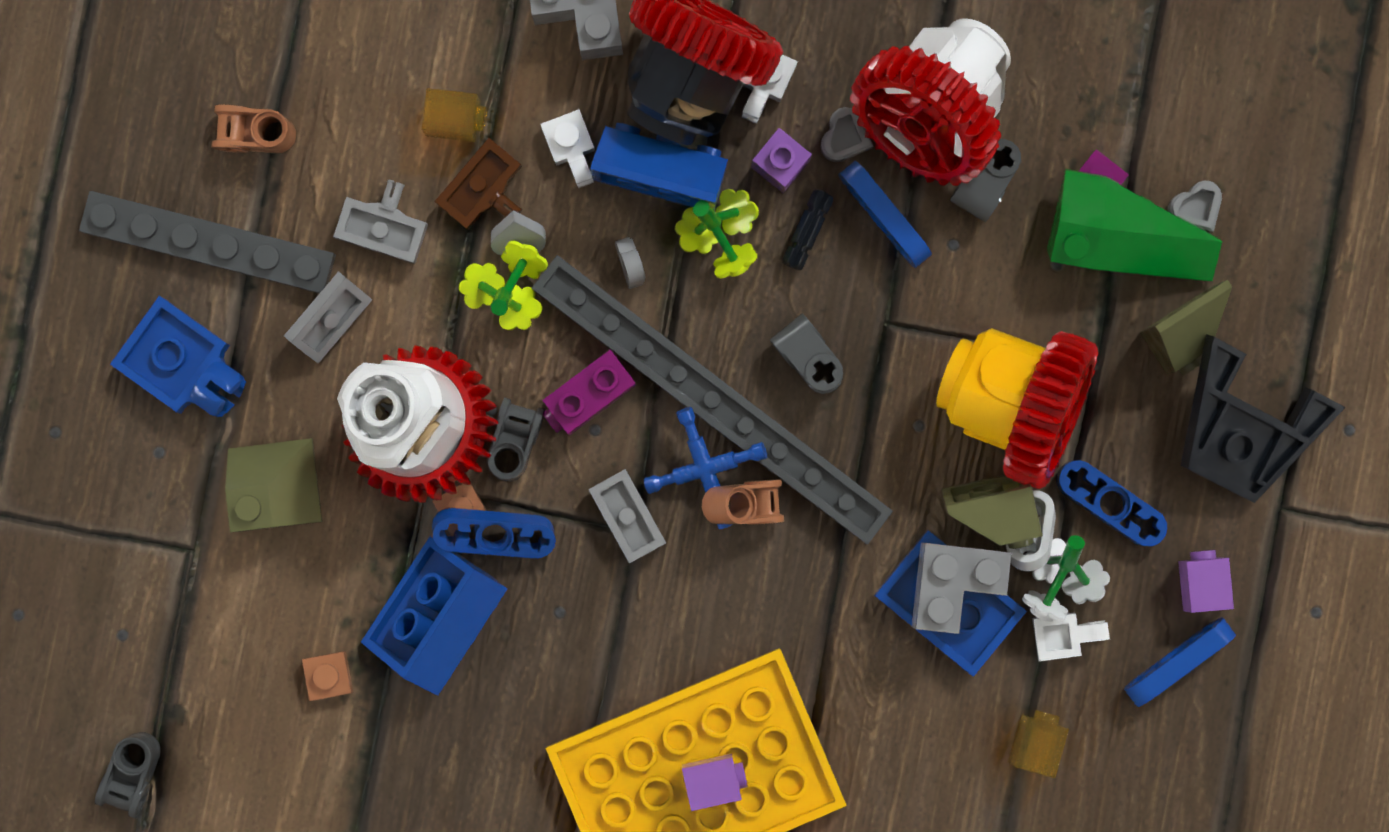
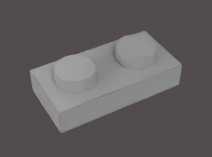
(328, 317)
(627, 516)

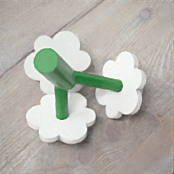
(1083, 584)

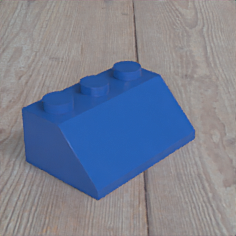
(658, 166)
(433, 617)

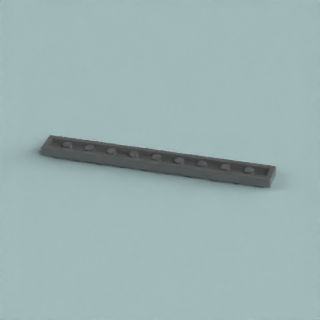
(711, 399)

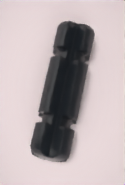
(807, 229)

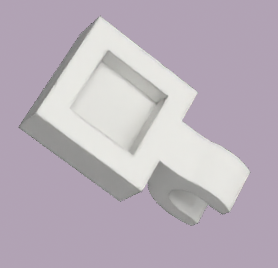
(773, 89)
(569, 143)
(1063, 638)

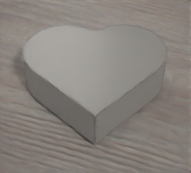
(844, 137)
(1198, 205)
(520, 229)
(630, 262)

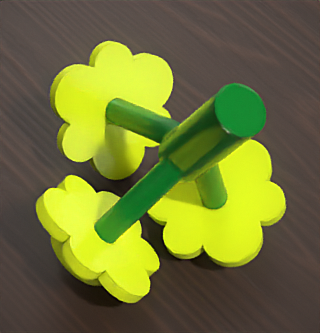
(702, 229)
(509, 302)

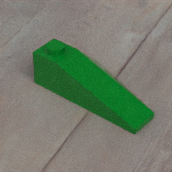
(1119, 231)

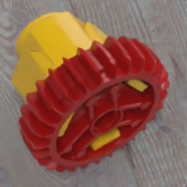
(1019, 397)

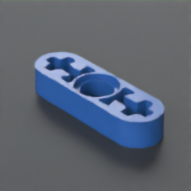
(885, 214)
(482, 519)
(1131, 529)
(1179, 662)

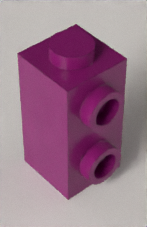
(587, 394)

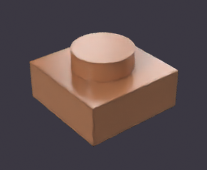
(464, 499)
(327, 675)

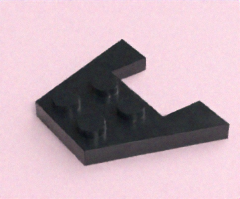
(1238, 442)

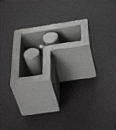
(595, 23)
(946, 574)

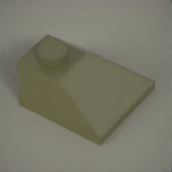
(1181, 335)
(272, 486)
(996, 510)

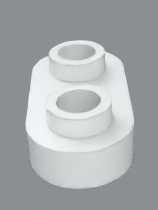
(1041, 545)

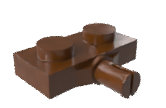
(480, 185)

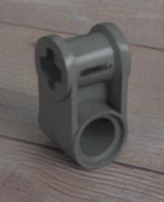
(985, 192)
(804, 349)
(515, 437)
(127, 782)

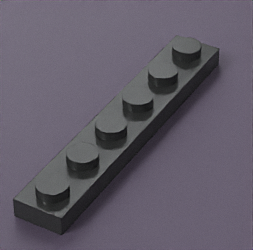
(207, 242)

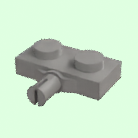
(382, 226)

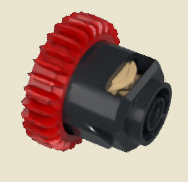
(694, 66)

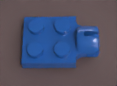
(179, 361)

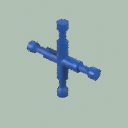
(703, 466)

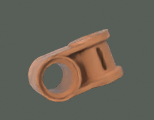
(244, 130)
(749, 503)

